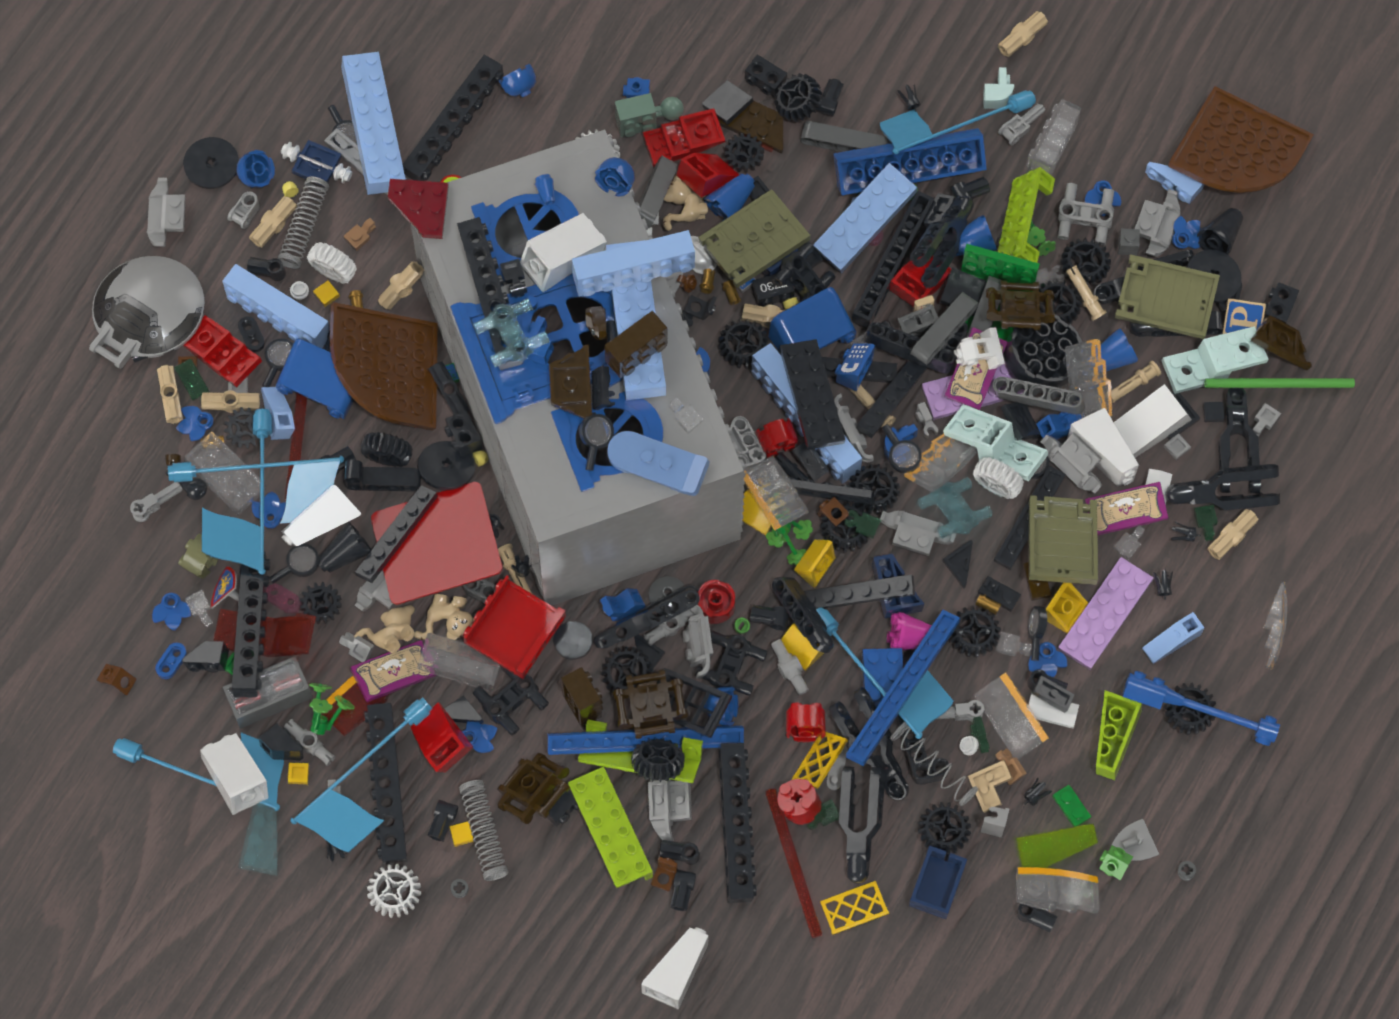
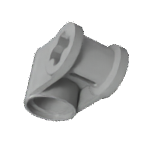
(243, 213)

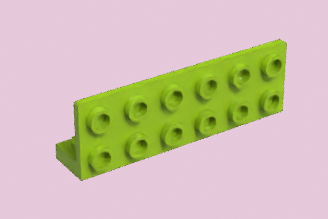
(1020, 213)
(622, 760)
(610, 828)

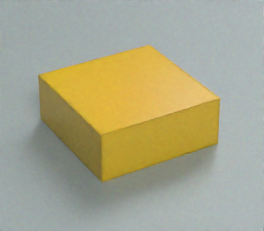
(326, 293)
(298, 773)
(461, 834)

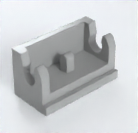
(995, 825)

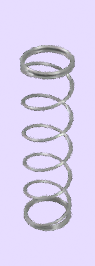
(900, 730)

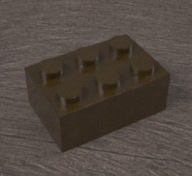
(636, 344)
(581, 696)

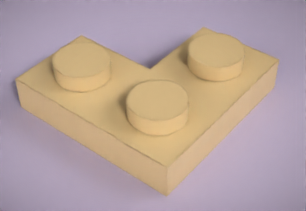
(986, 781)

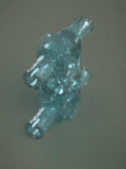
(511, 332)
(955, 508)

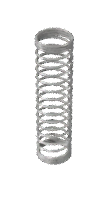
(286, 255)
(490, 874)

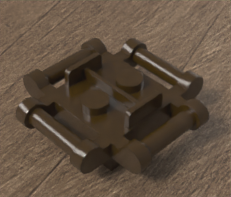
(1019, 307)
(650, 704)
(533, 787)

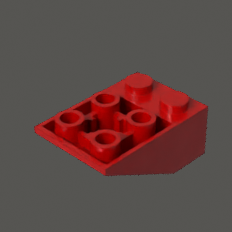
(705, 172)
(908, 282)
(441, 739)

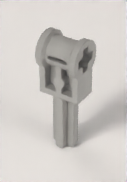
(1019, 126)
(152, 502)
(964, 711)

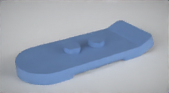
(658, 462)

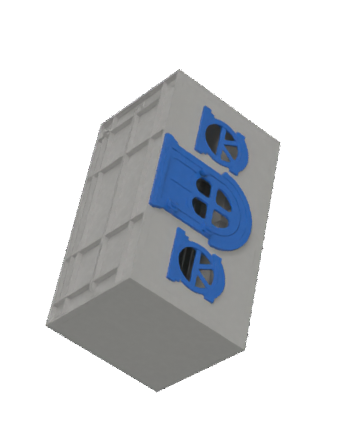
(572, 521)

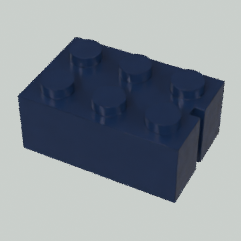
(937, 883)

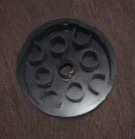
(1040, 354)

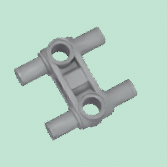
(1086, 214)

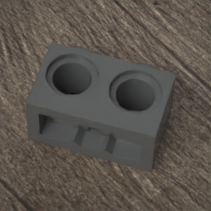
(919, 321)

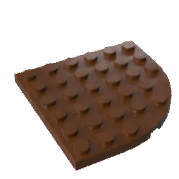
(1239, 146)
(386, 363)

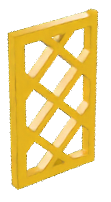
(823, 771)
(857, 891)

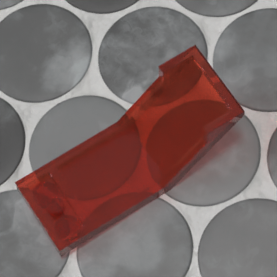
(282, 637)

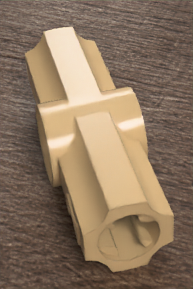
(1022, 34)
(273, 221)
(401, 285)
(760, 314)
(168, 384)
(218, 401)
(1233, 534)

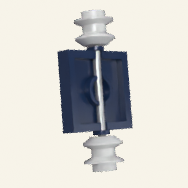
(316, 161)

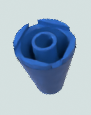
(731, 196)
(977, 234)
(1117, 351)

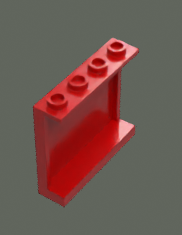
(513, 627)

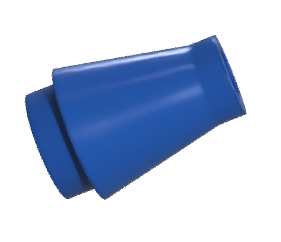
(545, 187)

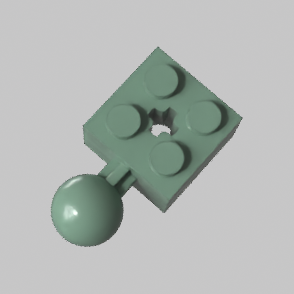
(640, 114)

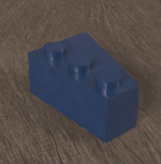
(888, 567)

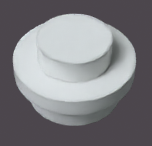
(299, 290)
(969, 745)

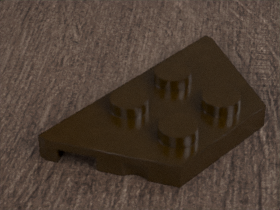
(759, 122)
(1282, 341)
(571, 383)

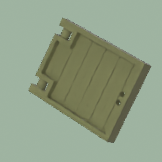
(754, 238)
(1167, 296)
(1063, 540)

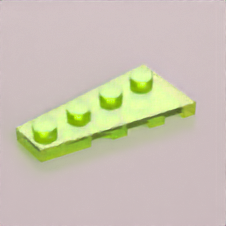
(1051, 847)

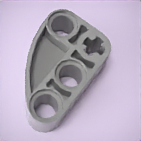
(752, 453)

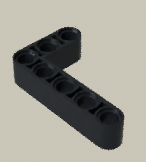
(904, 341)

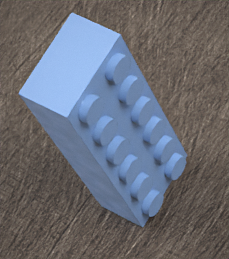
(865, 218)
(633, 263)
(275, 307)

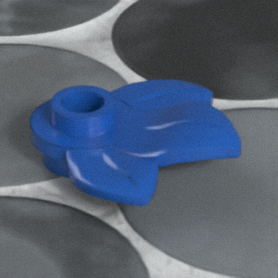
(1095, 195)
(1187, 231)
(192, 422)
(272, 507)
(171, 614)
(1050, 662)
(481, 736)

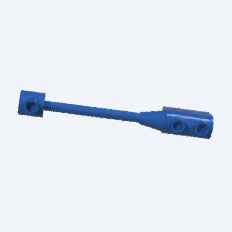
(1155, 693)

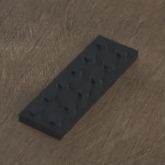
(812, 394)

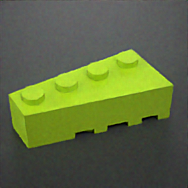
(1116, 730)

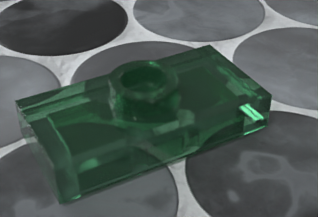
(192, 379)

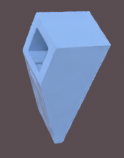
(1174, 180)
(281, 413)
(1174, 638)

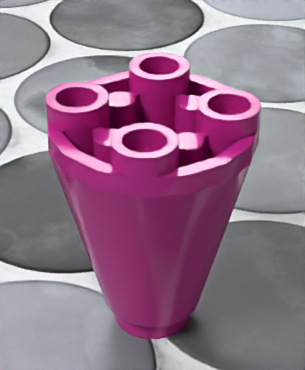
(906, 631)

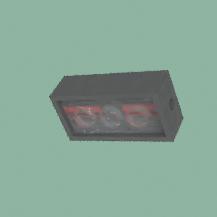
(281, 689)

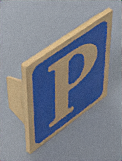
(1243, 315)

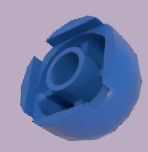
(519, 81)
(255, 169)
(615, 175)
(732, 709)

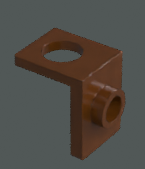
(827, 506)
(112, 676)
(668, 867)

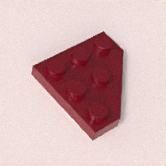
(421, 204)

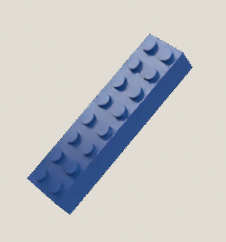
(933, 159)

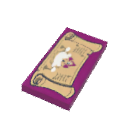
(972, 382)
(1130, 508)
(390, 672)

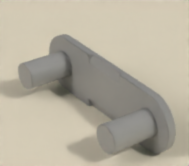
(835, 774)

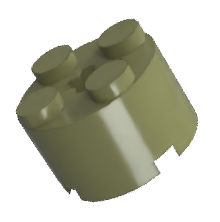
(195, 560)

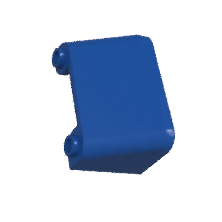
(815, 318)
(313, 375)

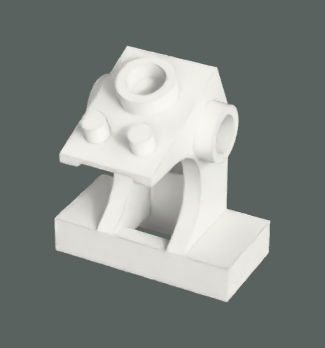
(968, 352)

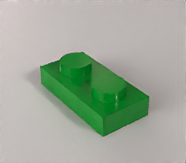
(1071, 806)

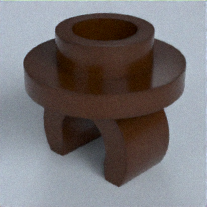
(688, 283)

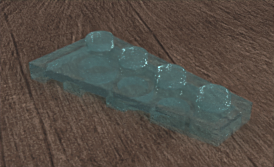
(260, 843)

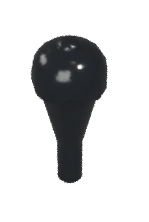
(195, 489)

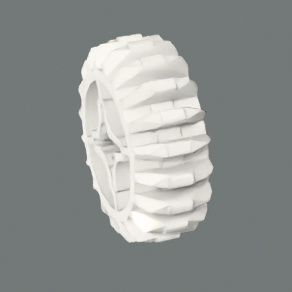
(331, 262)
(998, 478)
(400, 886)

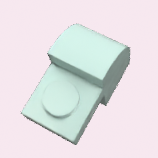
(997, 95)

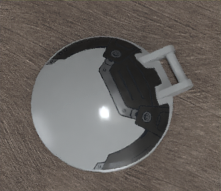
(146, 309)

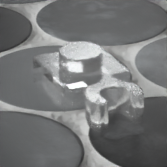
(1044, 276)

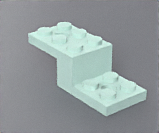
(1213, 359)
(995, 440)

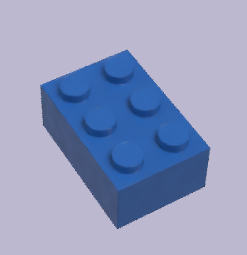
(884, 667)

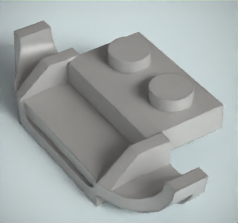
(165, 213)
(1157, 223)
(851, 433)
(1074, 460)
(914, 531)
(374, 591)
(698, 641)
(668, 804)

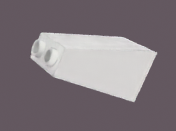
(550, 254)
(1151, 421)
(1106, 441)
(320, 517)
(235, 773)
(674, 973)

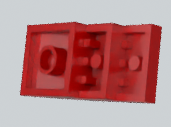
(684, 137)
(222, 352)

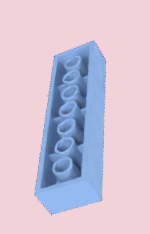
(372, 121)
(629, 306)
(770, 370)

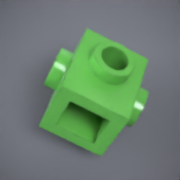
(1115, 862)

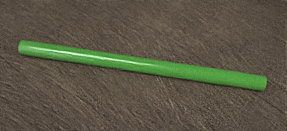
(1279, 382)

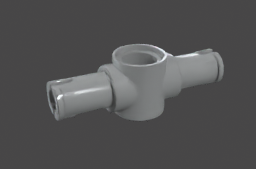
(664, 631)
(789, 667)
(316, 748)

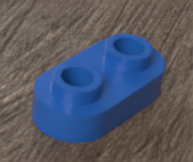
(168, 660)

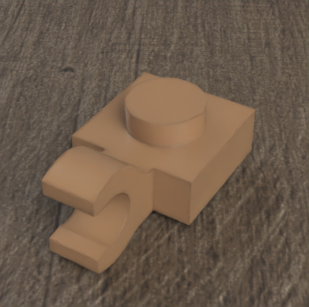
(359, 235)
(1014, 766)

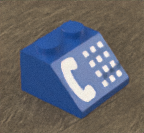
(855, 365)

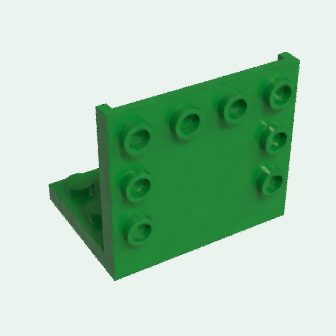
(986, 263)

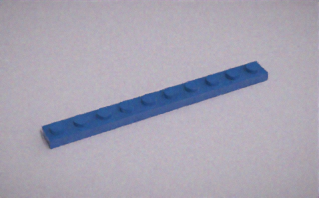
(902, 688)
(626, 740)

